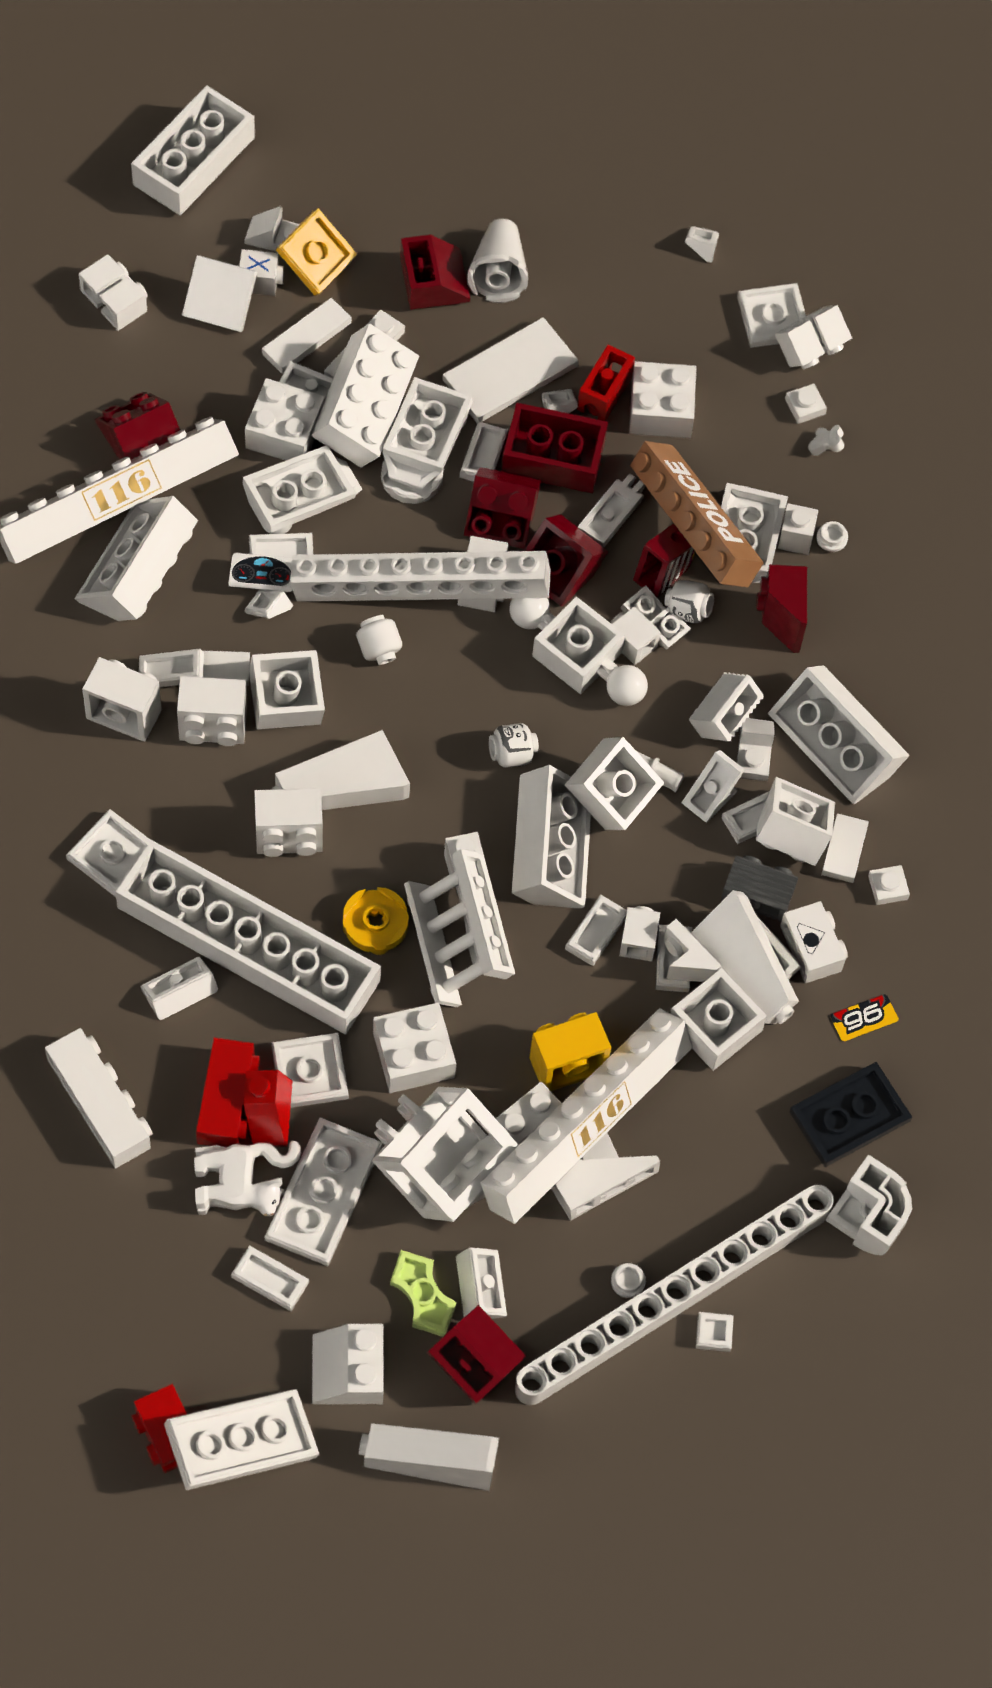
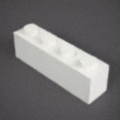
(98, 1097)

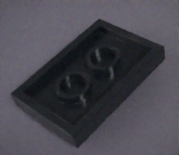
(850, 1114)

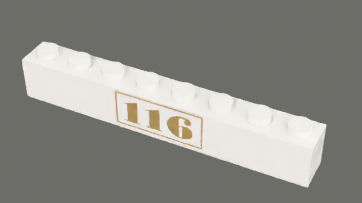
(115, 490)
(586, 1115)

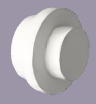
(832, 536)
(628, 1280)

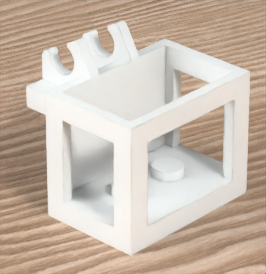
(442, 1151)

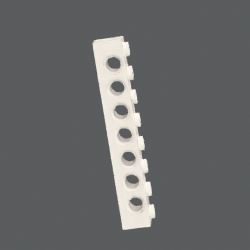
(420, 576)

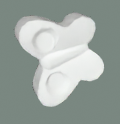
(827, 440)

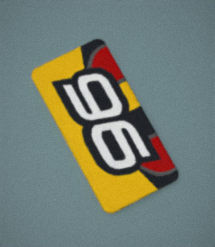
(864, 1017)

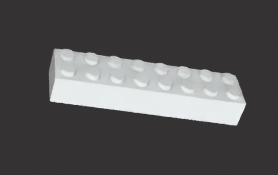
(248, 937)

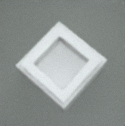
(714, 1332)

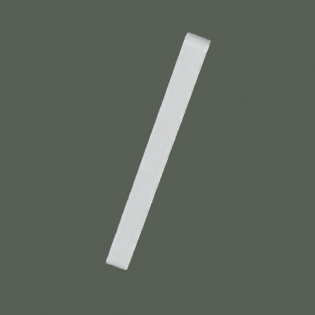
(667, 1307)

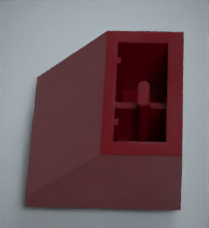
(432, 272)
(137, 424)
(502, 507)
(476, 1354)

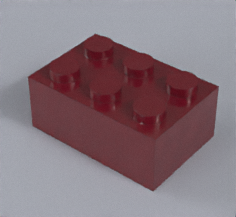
(554, 447)

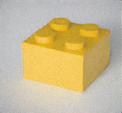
(569, 1050)

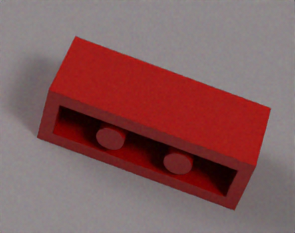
(223, 1095)

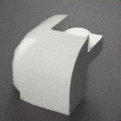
(873, 1207)

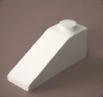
(598, 1180)

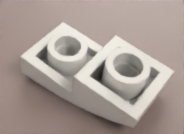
(669, 625)

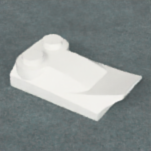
(424, 432)
(299, 489)
(757, 517)

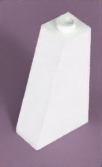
(351, 774)
(745, 954)
(431, 1454)

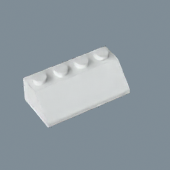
(137, 558)
(837, 733)
(550, 841)

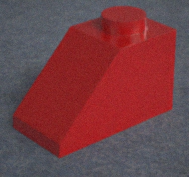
(268, 1106)

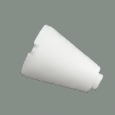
(499, 264)

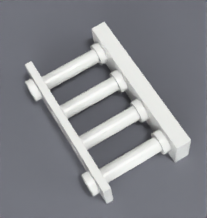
(484, 921)

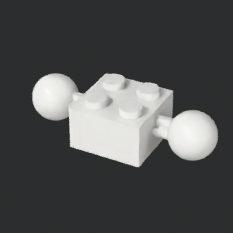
(580, 647)

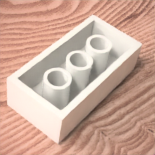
(193, 150)
(365, 395)

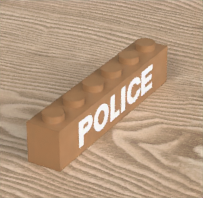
(696, 514)

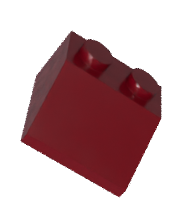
(570, 554)
(784, 603)

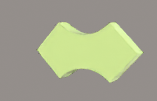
(430, 1306)

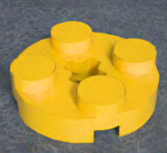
(374, 902)

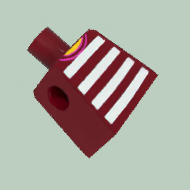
(671, 551)

